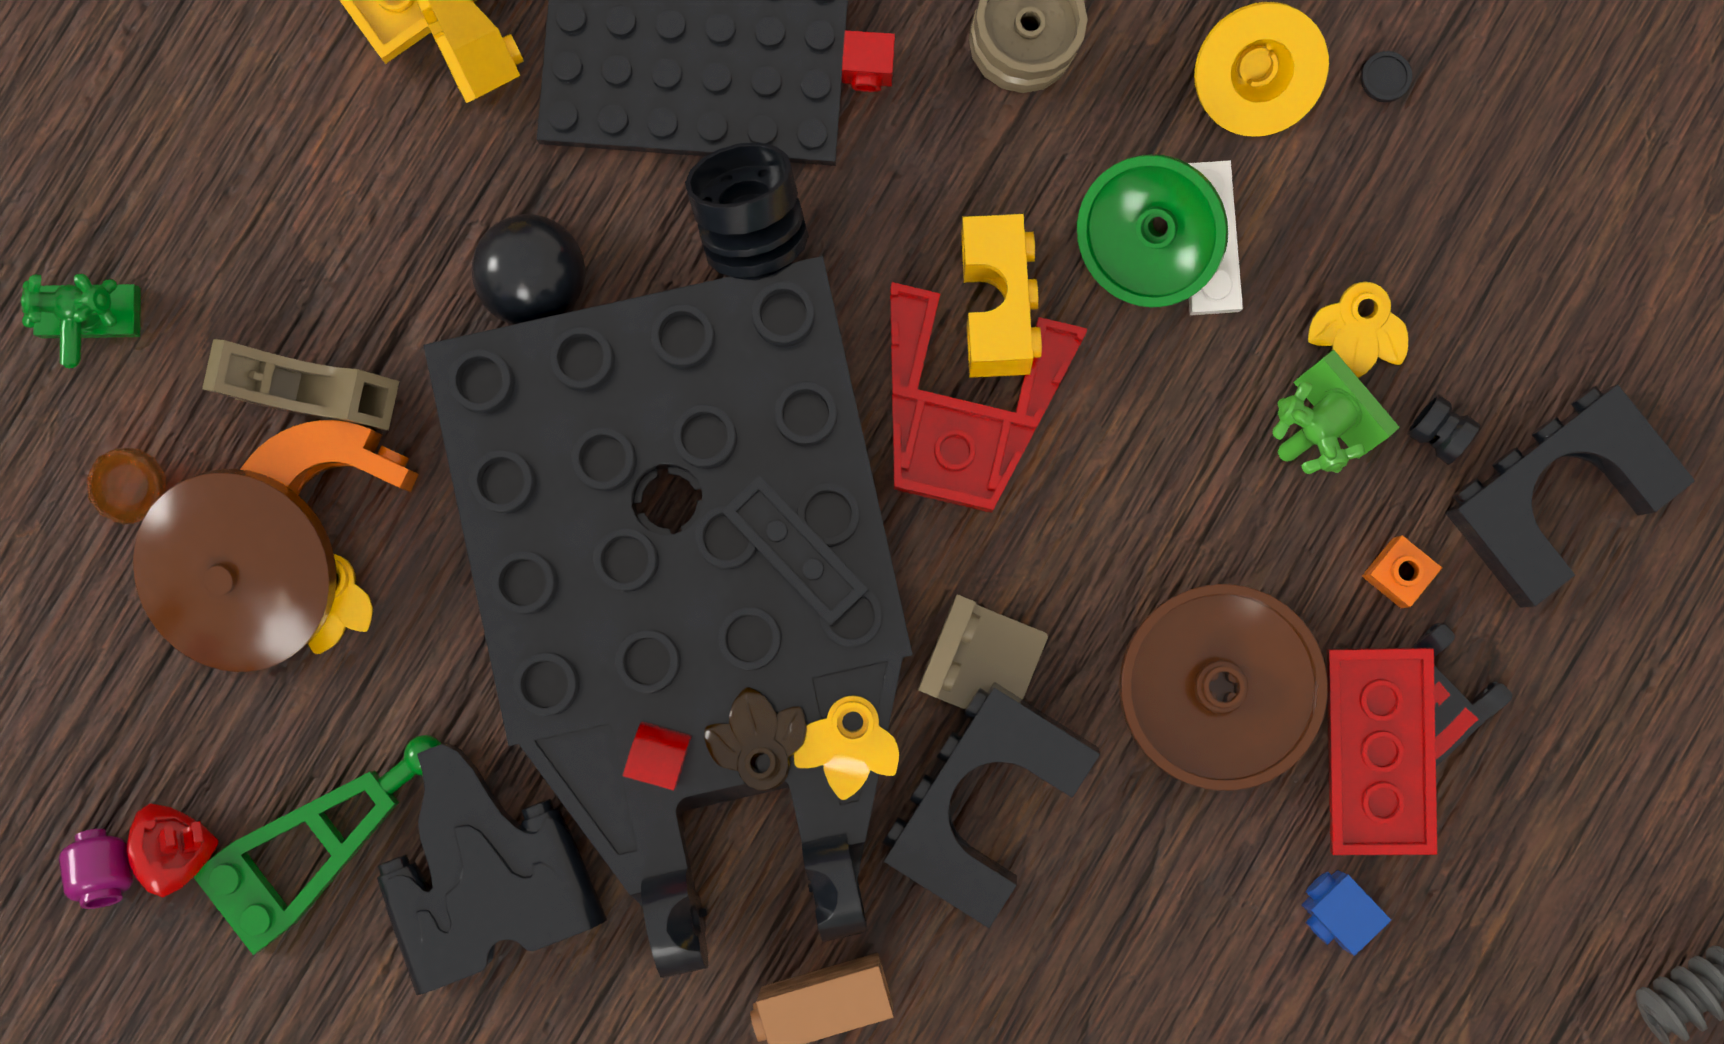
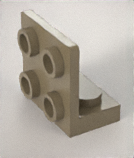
(979, 650)

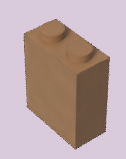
(823, 1003)

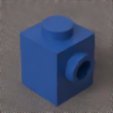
(1343, 912)

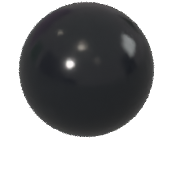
(527, 269)

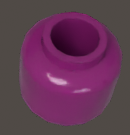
(95, 869)

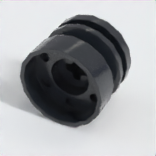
(747, 209)

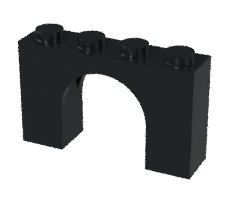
(1499, 512)
(999, 731)

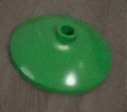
(1125, 248)

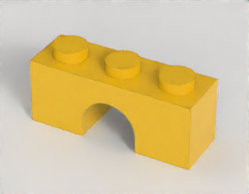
(998, 253)

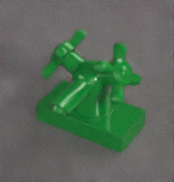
(80, 312)

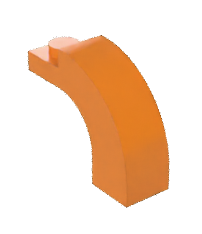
(315, 446)

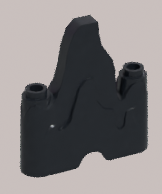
(486, 877)

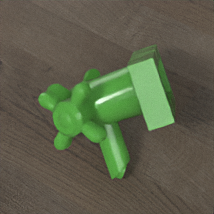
(1340, 410)

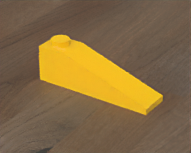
(471, 46)

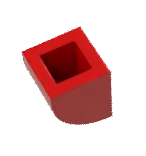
(657, 755)

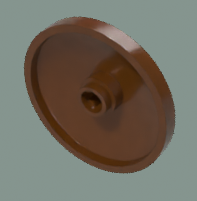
(234, 570)
(1223, 687)

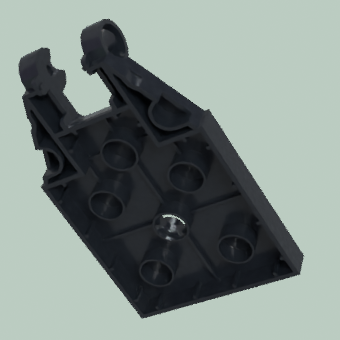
(622, 622)

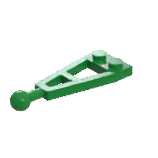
(245, 893)

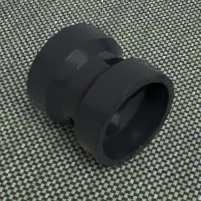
(1443, 429)

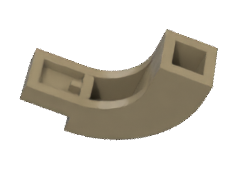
(300, 386)

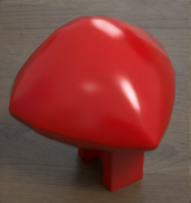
(167, 848)

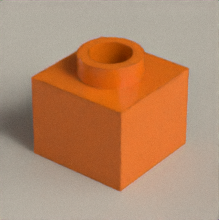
(1385, 572)

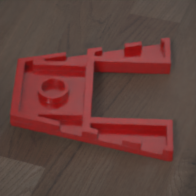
(957, 446)

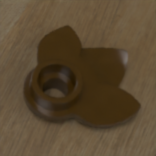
(753, 732)

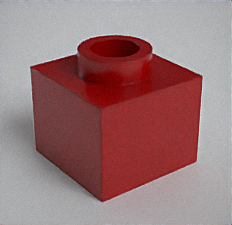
(868, 60)

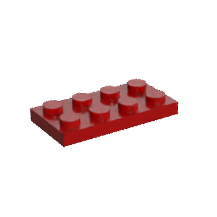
(1382, 751)

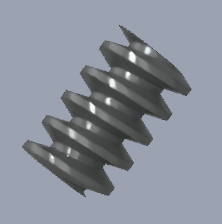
(1685, 996)

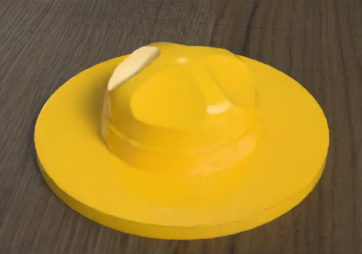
(1261, 69)

